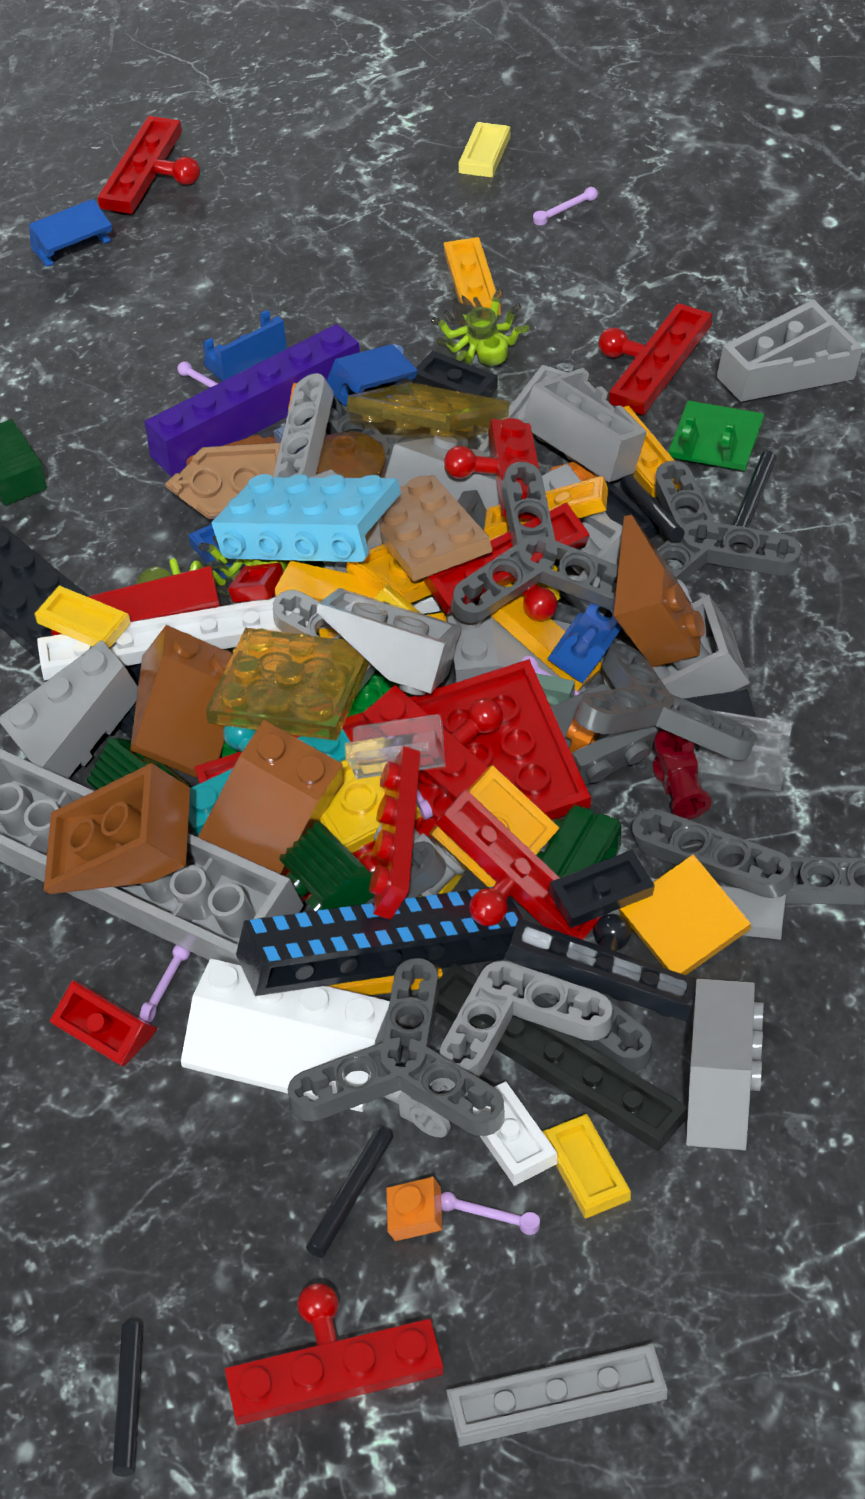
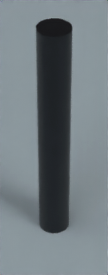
(755, 489)
(652, 508)
(349, 1192)
(127, 1399)

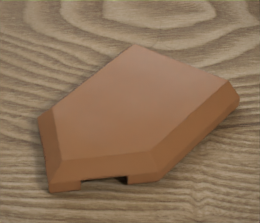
(221, 474)

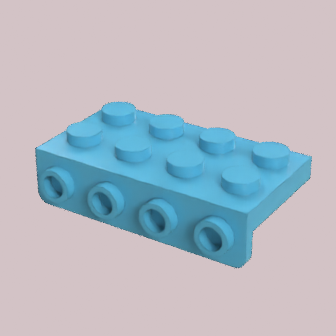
(303, 517)

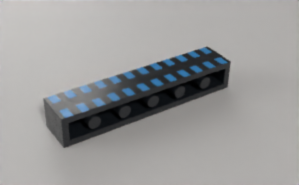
(357, 945)

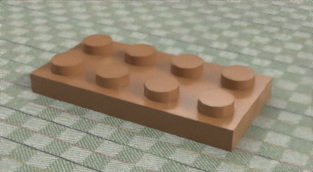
(430, 529)

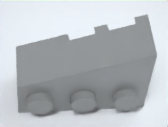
(789, 355)
(585, 425)
(426, 458)
(72, 711)
(723, 1063)

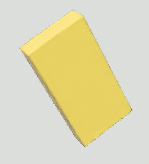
(484, 149)

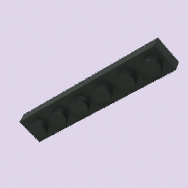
(574, 1068)

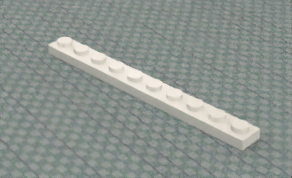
(216, 626)

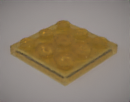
(428, 407)
(289, 681)

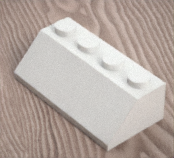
(276, 1034)

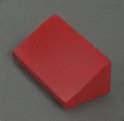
(102, 1023)

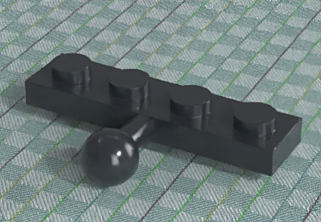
(602, 966)

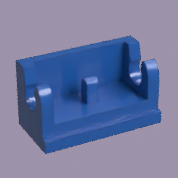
(68, 229)
(247, 349)
(369, 370)
(585, 642)

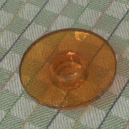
(351, 455)

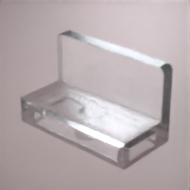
(381, 742)
(766, 762)

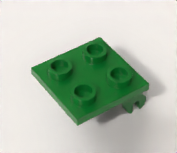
(716, 435)

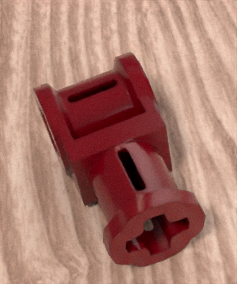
(678, 772)

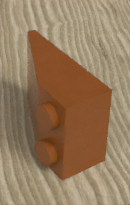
(652, 602)
(172, 701)
(272, 797)
(119, 834)

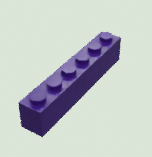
(242, 402)

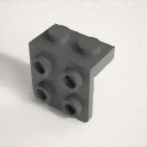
(610, 750)

